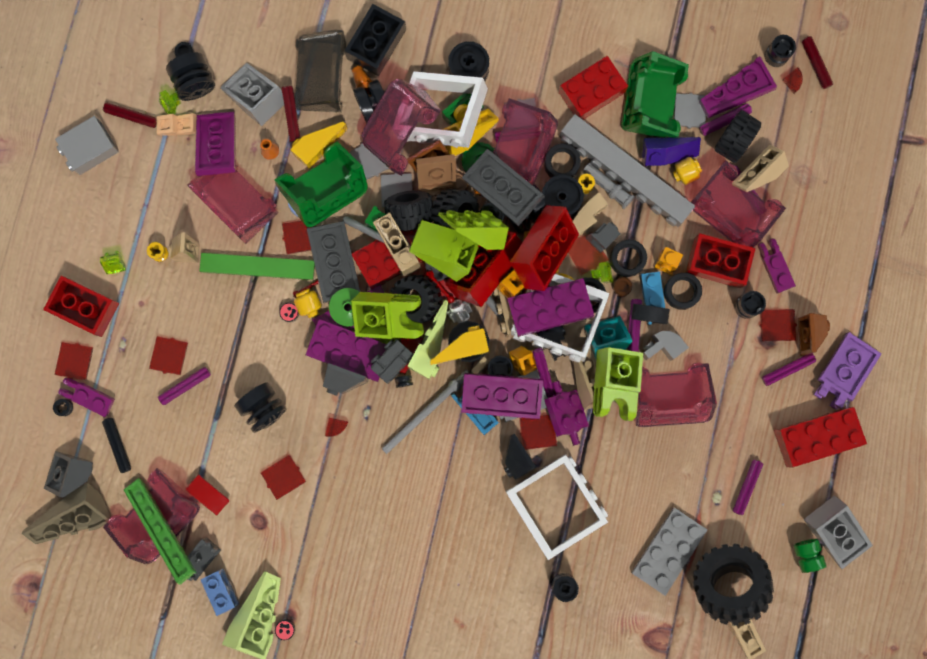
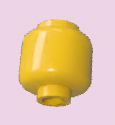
(687, 170)
(307, 303)

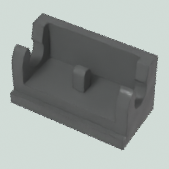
(202, 556)

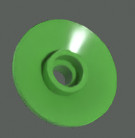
(337, 304)

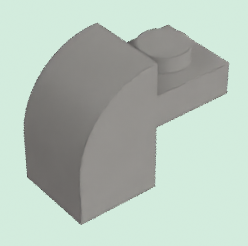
(668, 342)

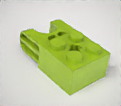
(385, 315)
(617, 380)

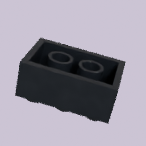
(375, 40)

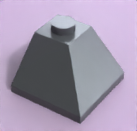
(341, 380)
(67, 474)

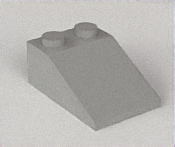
(254, 94)
(838, 531)

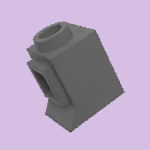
(603, 236)

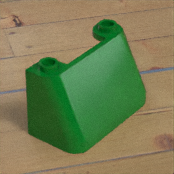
(652, 95)
(325, 187)

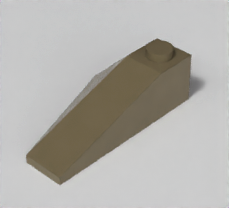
(75, 512)

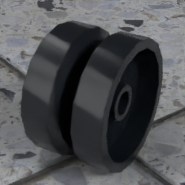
(469, 60)
(368, 103)
(565, 187)

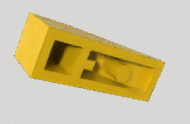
(485, 122)
(313, 145)
(468, 344)

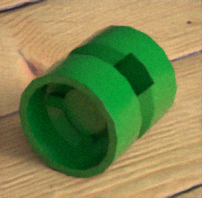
(809, 555)

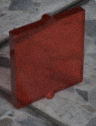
(296, 237)
(585, 255)
(778, 325)
(168, 355)
(74, 361)
(537, 432)
(283, 477)

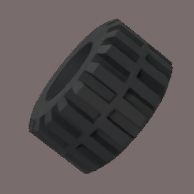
(738, 136)
(455, 201)
(409, 208)
(428, 293)

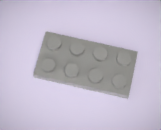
(669, 551)

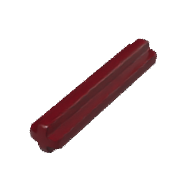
(817, 62)
(291, 113)
(130, 115)

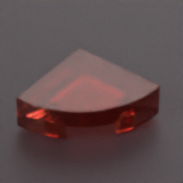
(794, 80)
(335, 427)

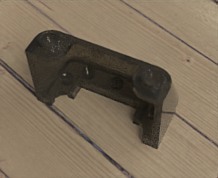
(320, 71)

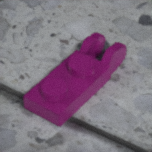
(776, 267)
(87, 397)

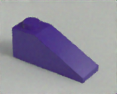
(669, 150)

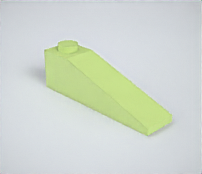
(431, 346)
(253, 623)

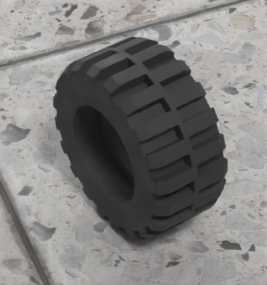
(738, 608)

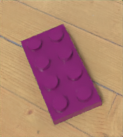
(215, 143)
(551, 307)
(343, 349)
(502, 395)

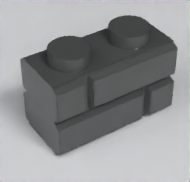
(391, 361)

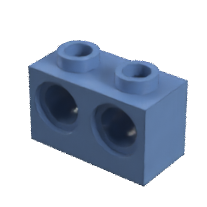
(220, 592)

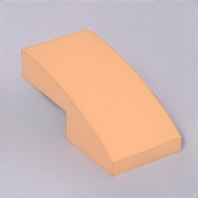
(176, 125)

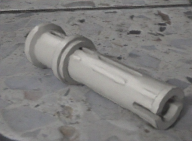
(615, 191)

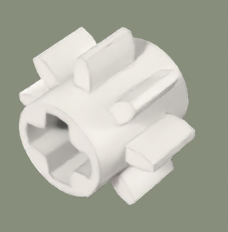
(459, 311)

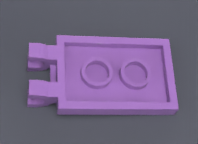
(847, 370)

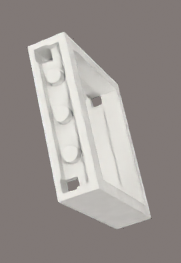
(451, 83)
(595, 295)
(589, 495)

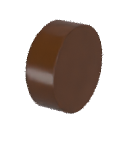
(622, 286)

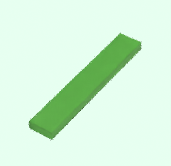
(257, 266)
(159, 531)

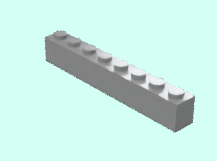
(626, 171)

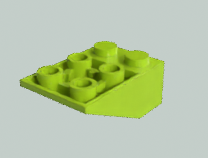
(479, 227)
(444, 249)

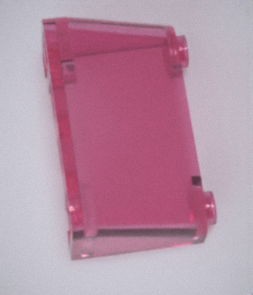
(395, 120)
(525, 138)
(235, 202)
(733, 212)
(676, 397)
(175, 506)

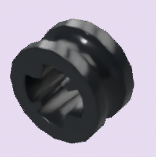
(404, 381)
(57, 411)

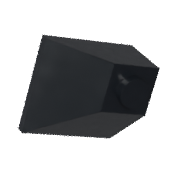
(517, 459)

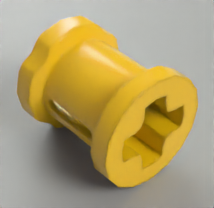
(590, 182)
(157, 246)

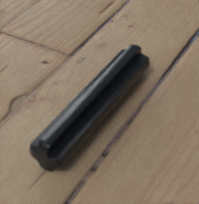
(116, 445)

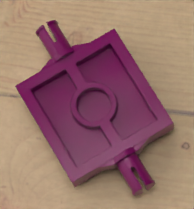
(566, 413)

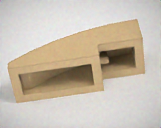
(586, 217)

